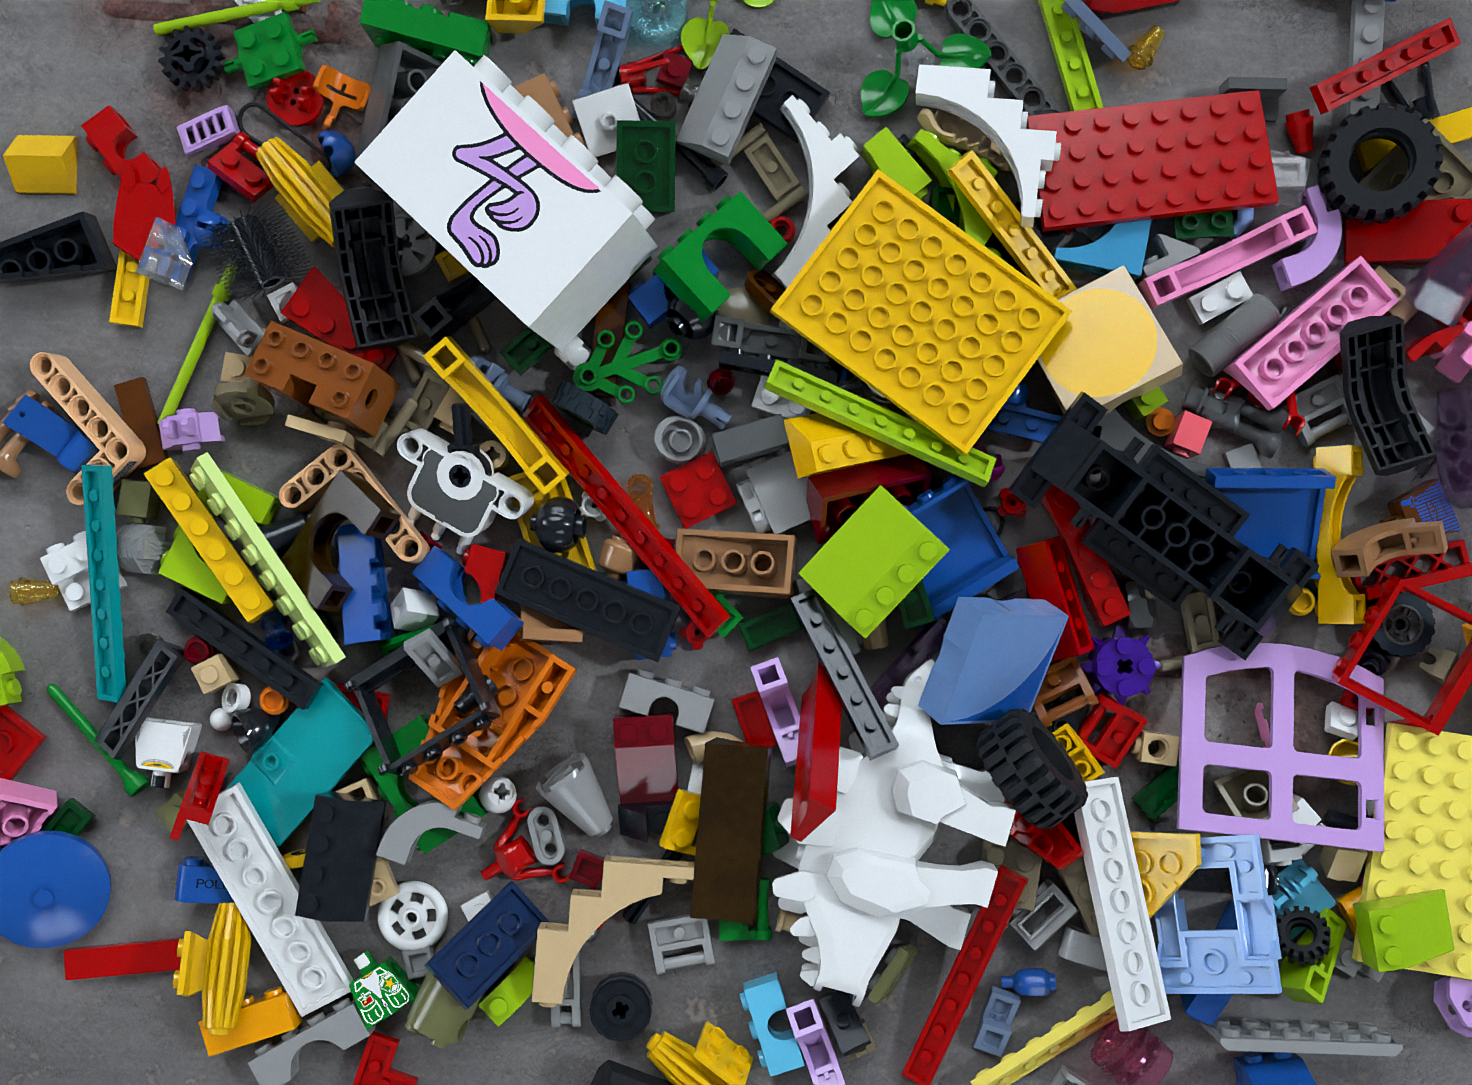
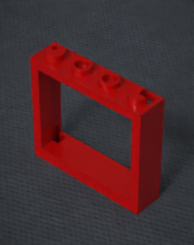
(1453, 687)

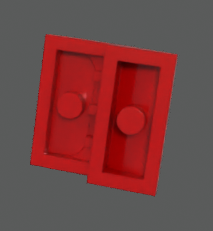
(1431, 343)

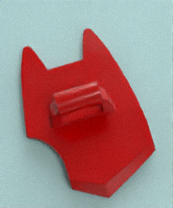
(138, 207)

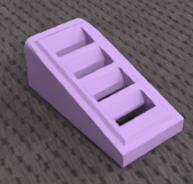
(213, 117)

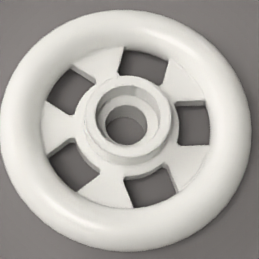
(433, 929)

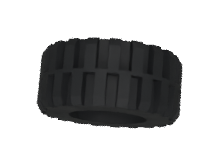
(1380, 123)
(1031, 769)

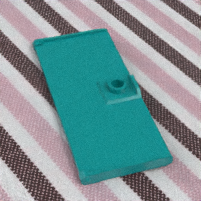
(304, 760)

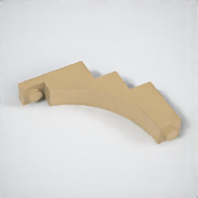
(623, 883)

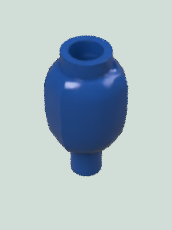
(1031, 982)

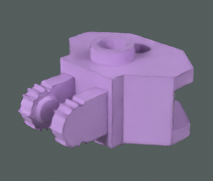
(190, 430)
(1459, 994)

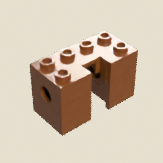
(322, 378)

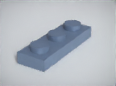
(1095, 27)

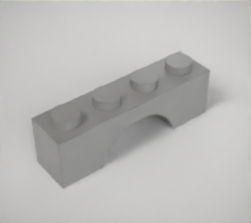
(280, 1061)

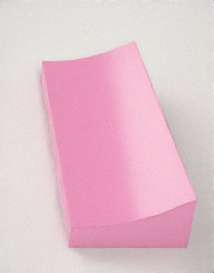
(1310, 333)

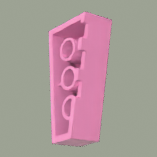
(23, 809)

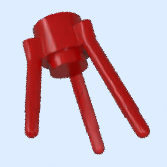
(634, 72)

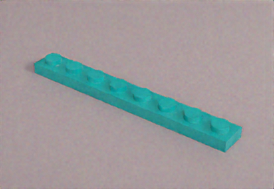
(104, 581)

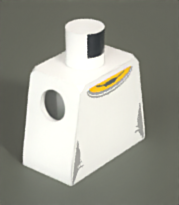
(165, 748)

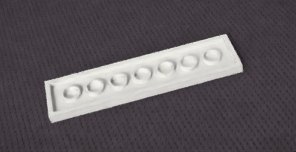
(268, 900)
(1120, 907)

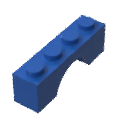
(445, 577)

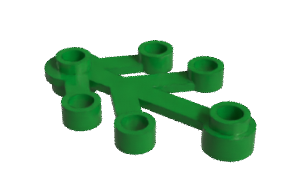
(623, 365)

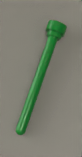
(132, 780)

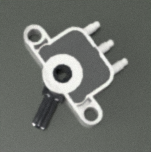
(448, 493)

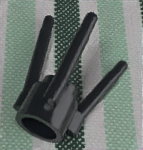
(1425, 105)

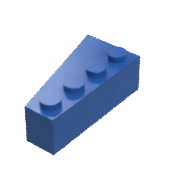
(363, 567)

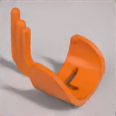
(336, 79)

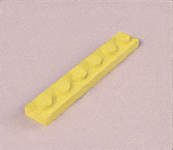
(1041, 1050)

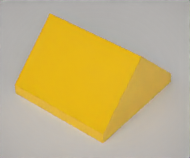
(43, 164)

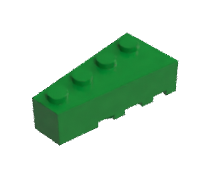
(426, 29)

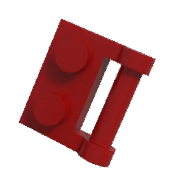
(238, 170)
(1118, 732)

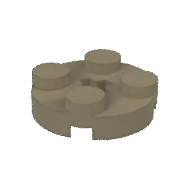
(243, 401)

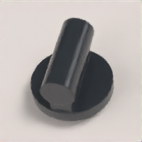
(1374, 661)

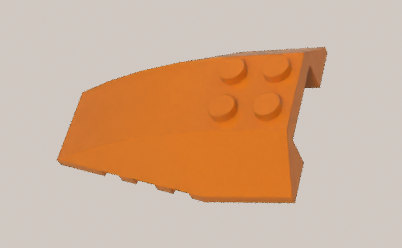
(528, 686)

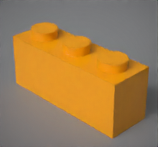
(256, 1021)

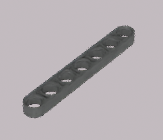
(1009, 63)

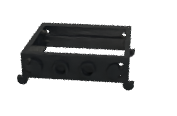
(399, 662)

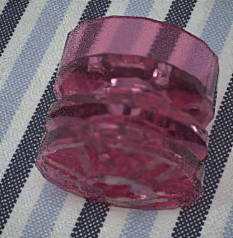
(1131, 1055)

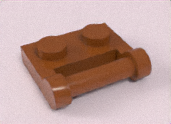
(1058, 681)

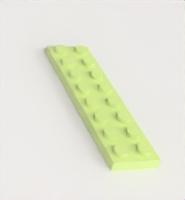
(260, 553)

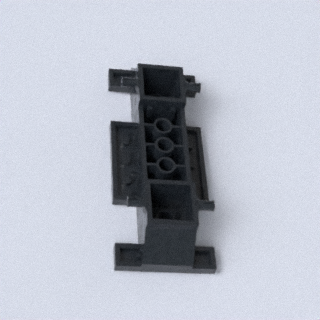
(1164, 526)

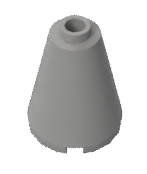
(577, 795)

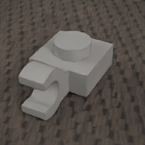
(1350, 966)

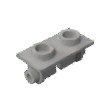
(238, 325)

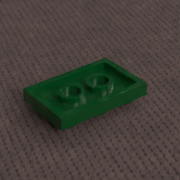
(648, 161)

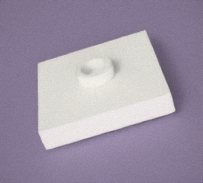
(599, 117)

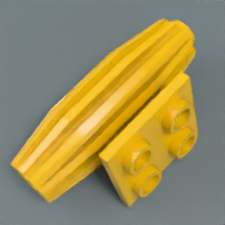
(301, 188)
(216, 968)
(712, 1062)

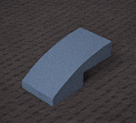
(995, 1021)

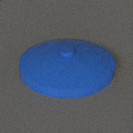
(51, 889)

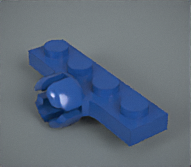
(198, 212)
(1020, 421)

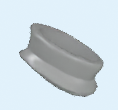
(680, 439)

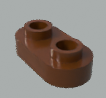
(763, 288)

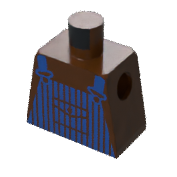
(1424, 504)

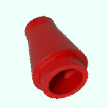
(1300, 130)

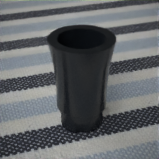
(284, 532)

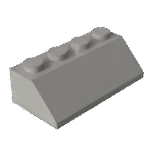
(727, 97)

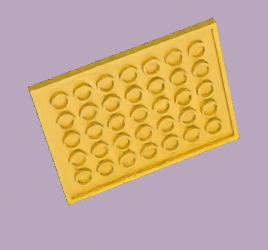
(921, 312)

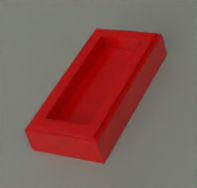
(754, 719)

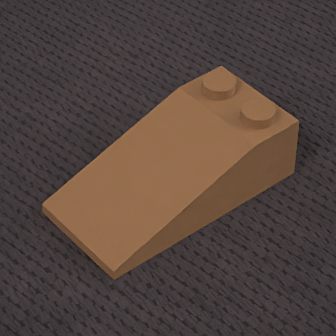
(741, 561)

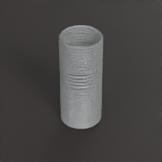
(1238, 330)

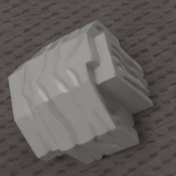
(141, 547)

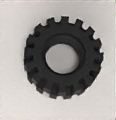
(1312, 921)

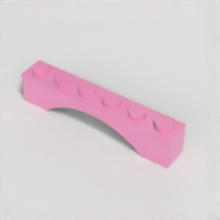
(1227, 258)

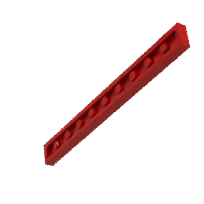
(625, 516)

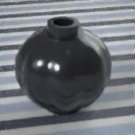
(686, 322)
(559, 524)

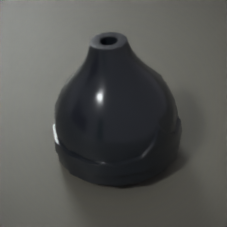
(254, 728)

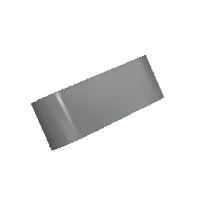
(1082, 948)

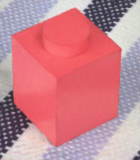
(1188, 435)

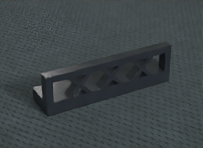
(139, 698)

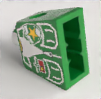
(380, 988)

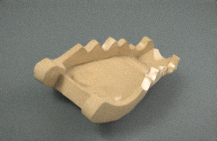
(963, 135)

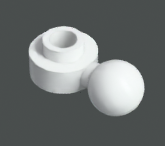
(234, 698)

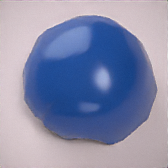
(339, 149)

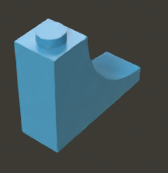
(1120, 246)

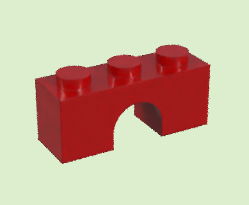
(111, 136)

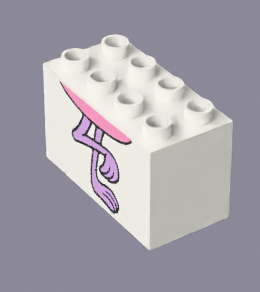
(511, 197)

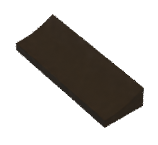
(731, 831)

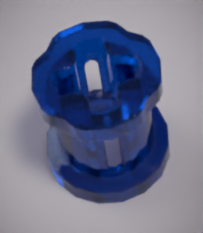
(279, 629)

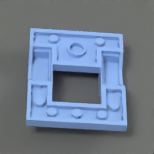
(1224, 959)

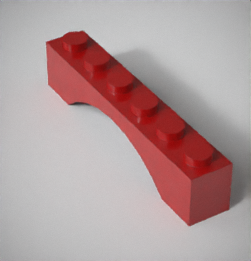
(1093, 572)

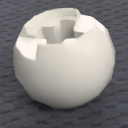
(574, 353)
(504, 788)

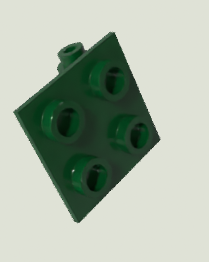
(1204, 225)

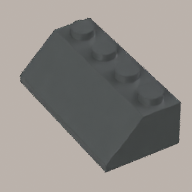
(396, 80)

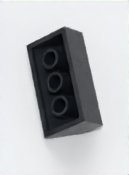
(340, 858)

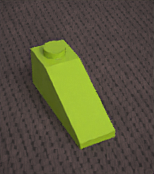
(1311, 982)

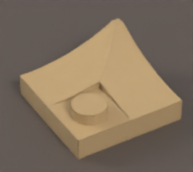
(332, 432)

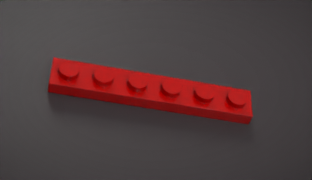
(1385, 66)

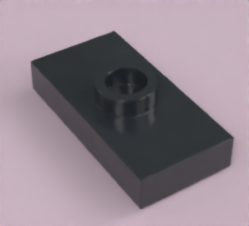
(845, 1022)

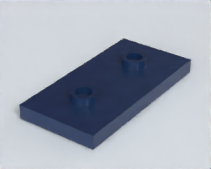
(486, 945)

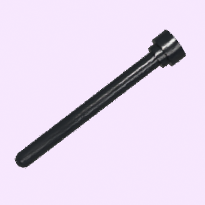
(713, 175)

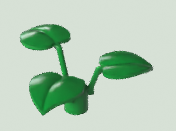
(886, 92)

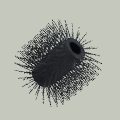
(256, 252)

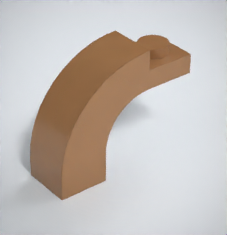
(1370, 546)

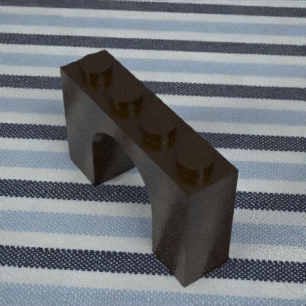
(309, 555)

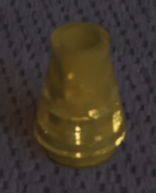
(1146, 48)
(30, 591)

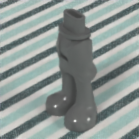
(1227, 412)

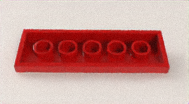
(816, 757)

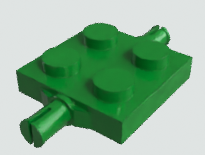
(269, 50)

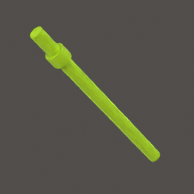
(229, 14)
(196, 348)

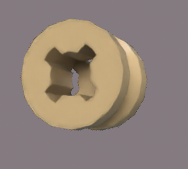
(498, 456)

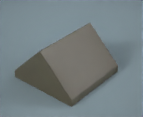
(1245, 794)

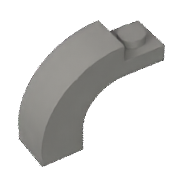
(403, 834)

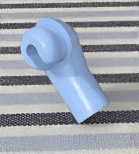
(1244, 220)

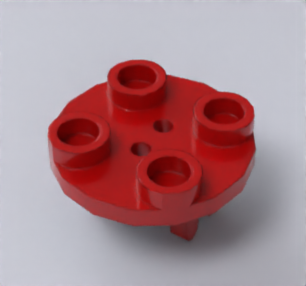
(308, 102)

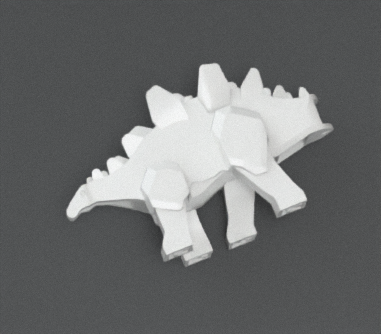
(863, 862)

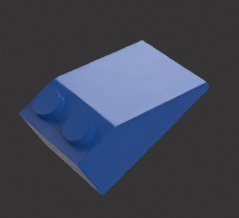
(1272, 1069)

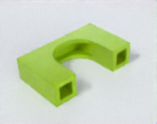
(183, 560)

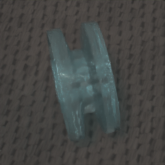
(660, 27)

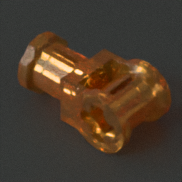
(645, 501)

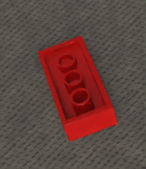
(1410, 239)

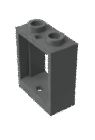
(750, 440)

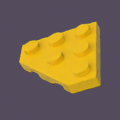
(1165, 863)

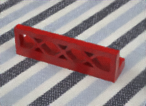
(1420, 579)
(201, 792)

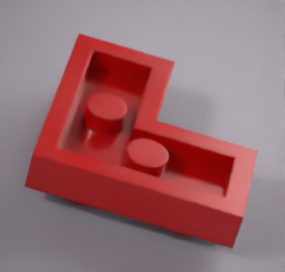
(377, 1063)

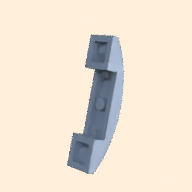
(608, 49)

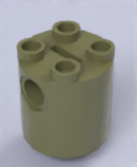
(439, 1014)

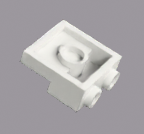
(69, 570)

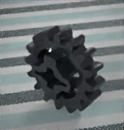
(196, 61)

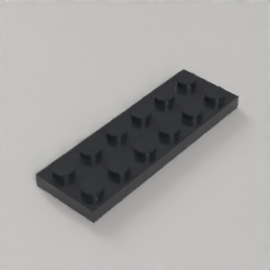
(588, 600)

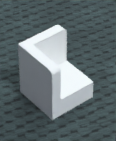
(414, 610)

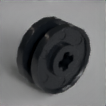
(613, 1022)

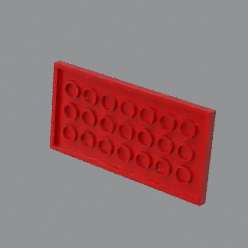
(1157, 161)

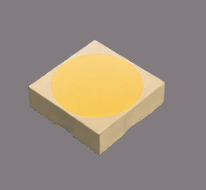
(1108, 345)

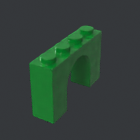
(735, 223)
(393, 788)

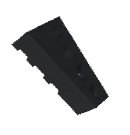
(56, 250)

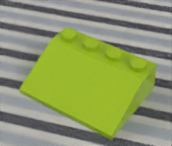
(873, 561)

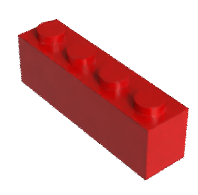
(1050, 578)

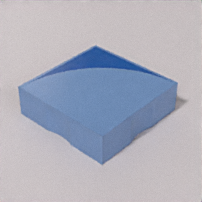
(992, 659)

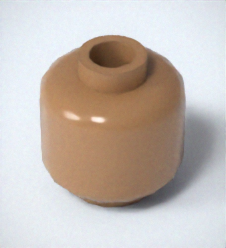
(617, 557)

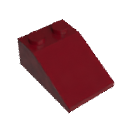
(646, 757)

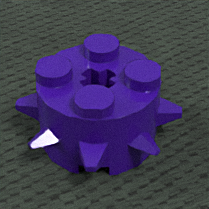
(1137, 665)

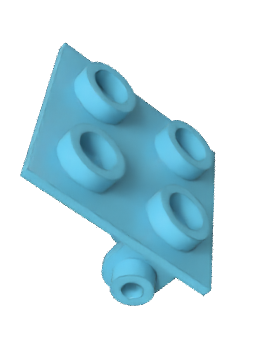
(1300, 888)

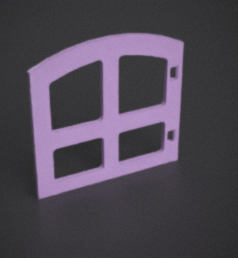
(1280, 758)

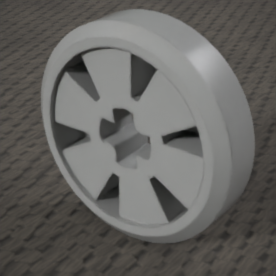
(423, 248)

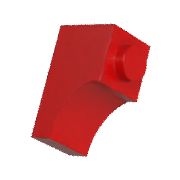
(486, 567)

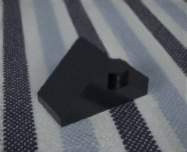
(642, 819)

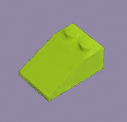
(1403, 930)

